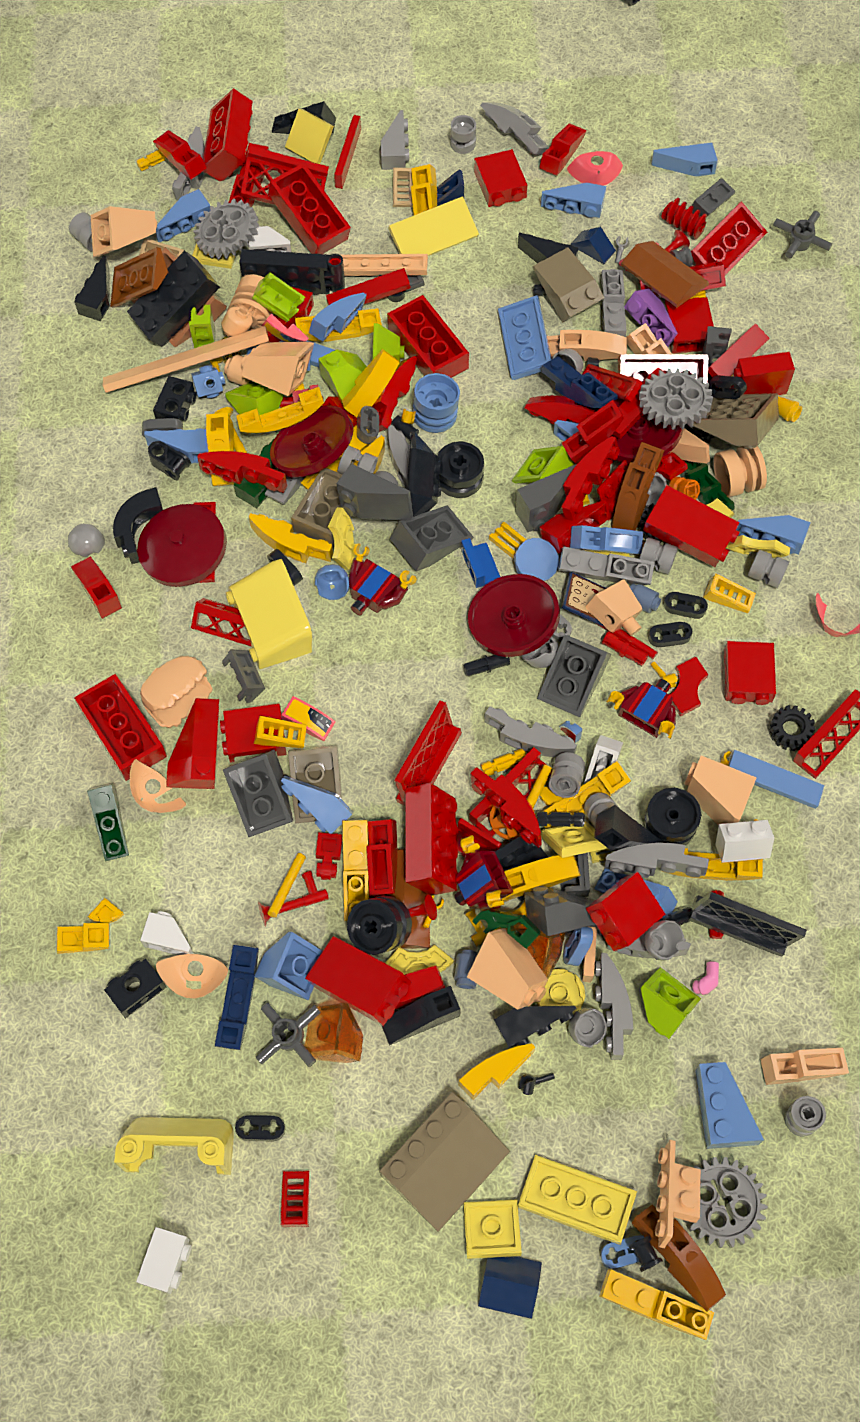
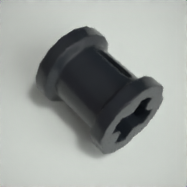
(645, 1253)

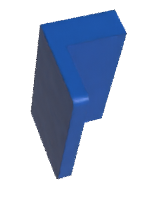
(479, 562)

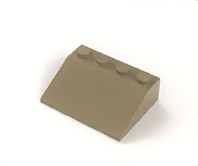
(741, 420)
(444, 1161)

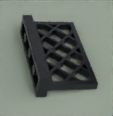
(745, 923)

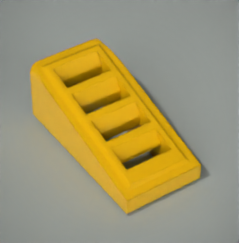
(727, 600)
(281, 725)

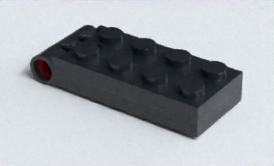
(299, 270)

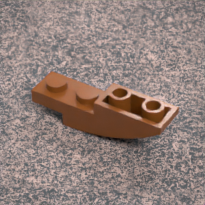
(635, 487)
(685, 1258)

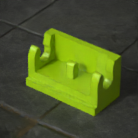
(278, 297)
(202, 327)

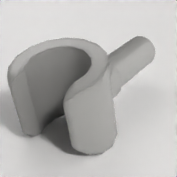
(621, 248)

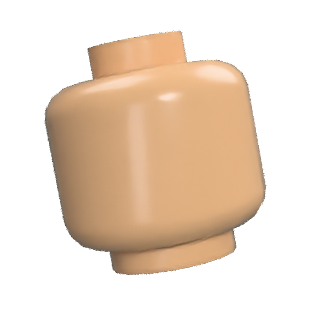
(236, 321)
(234, 370)

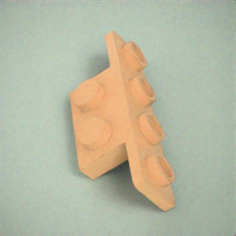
(678, 1193)

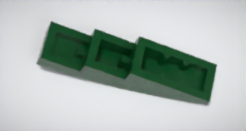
(709, 486)

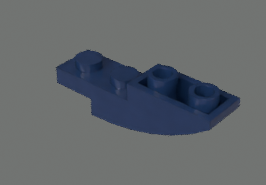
(580, 388)

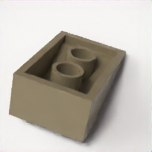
(568, 284)
(318, 507)
(316, 767)

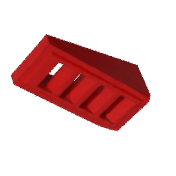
(297, 1221)

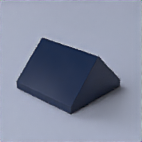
(511, 1285)

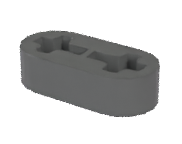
(161, 424)
(371, 425)

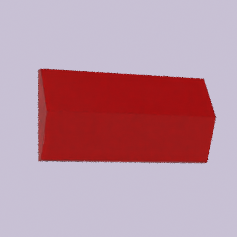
(730, 238)

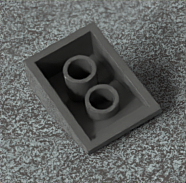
(372, 496)
(541, 499)
(429, 537)
(573, 675)
(259, 793)
(557, 910)

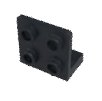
(517, 854)

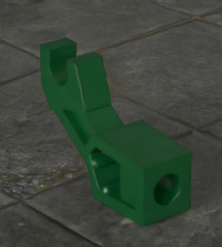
(507, 920)

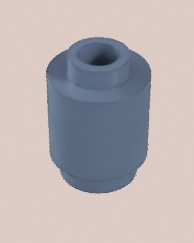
(647, 597)
(463, 965)

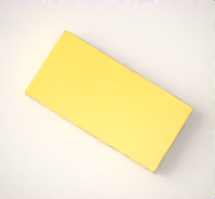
(434, 229)
(577, 1199)

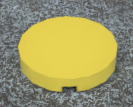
(570, 995)

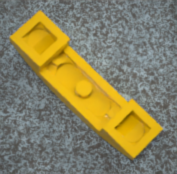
(359, 326)
(283, 417)
(607, 782)
(727, 870)

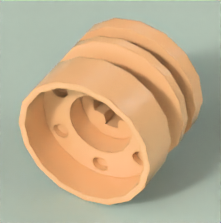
(243, 298)
(740, 470)

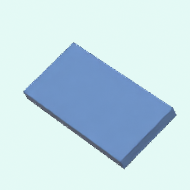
(524, 337)

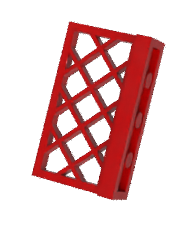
(276, 162)
(428, 752)

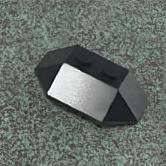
(423, 475)

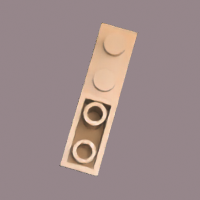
(589, 344)

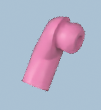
(708, 982)

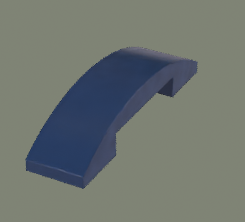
(238, 997)

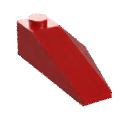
(194, 755)

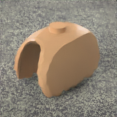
(173, 689)

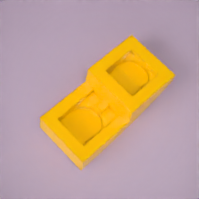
(83, 938)

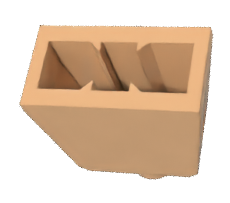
(616, 608)

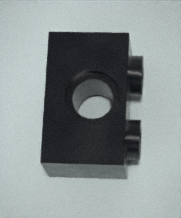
(150, 986)

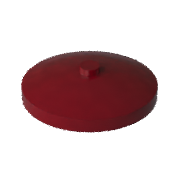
(649, 433)
(312, 442)
(182, 545)
(514, 615)

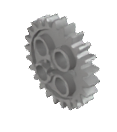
(226, 228)
(675, 398)
(744, 1192)

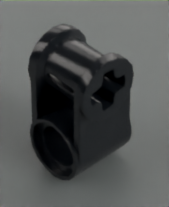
(170, 462)

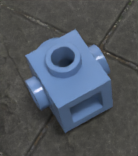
(201, 377)

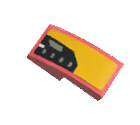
(277, 329)
(317, 722)

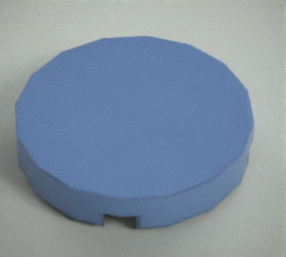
(536, 558)

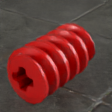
(684, 218)

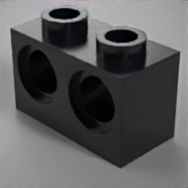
(176, 397)

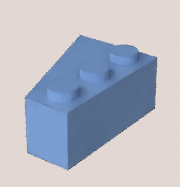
(724, 1110)

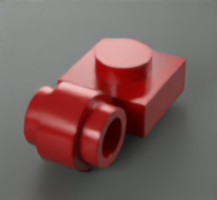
(328, 848)

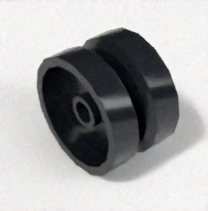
(461, 469)
(673, 816)
(379, 925)

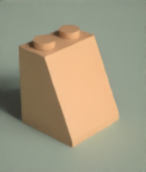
(119, 227)
(278, 365)
(719, 789)
(508, 970)

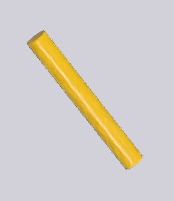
(539, 784)
(286, 885)

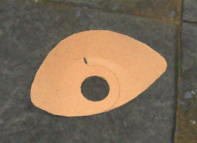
(138, 778)
(175, 973)

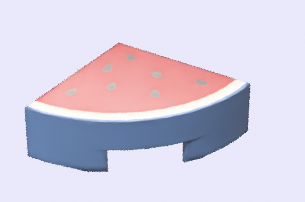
(573, 731)

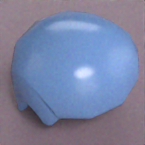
(335, 576)

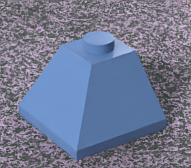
(288, 965)

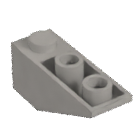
(393, 144)

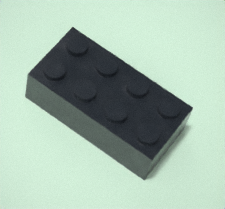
(170, 306)

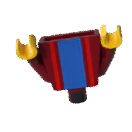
(375, 586)
(647, 707)
(481, 878)

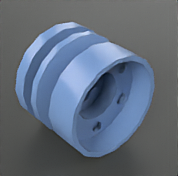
(436, 402)

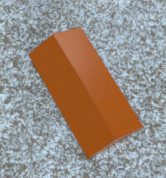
(663, 272)
(138, 277)
(411, 897)

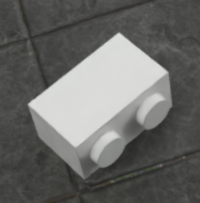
(744, 841)
(164, 1261)

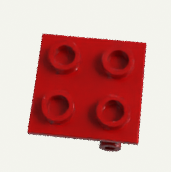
(611, 487)

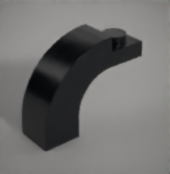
(131, 516)

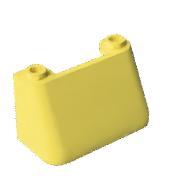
(271, 615)
(211, 1137)

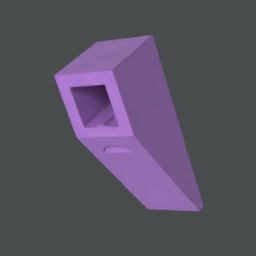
(648, 309)

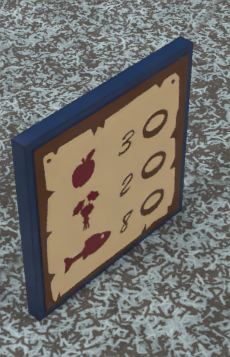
(579, 594)

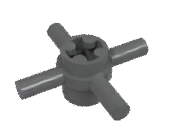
(802, 234)
(292, 1043)

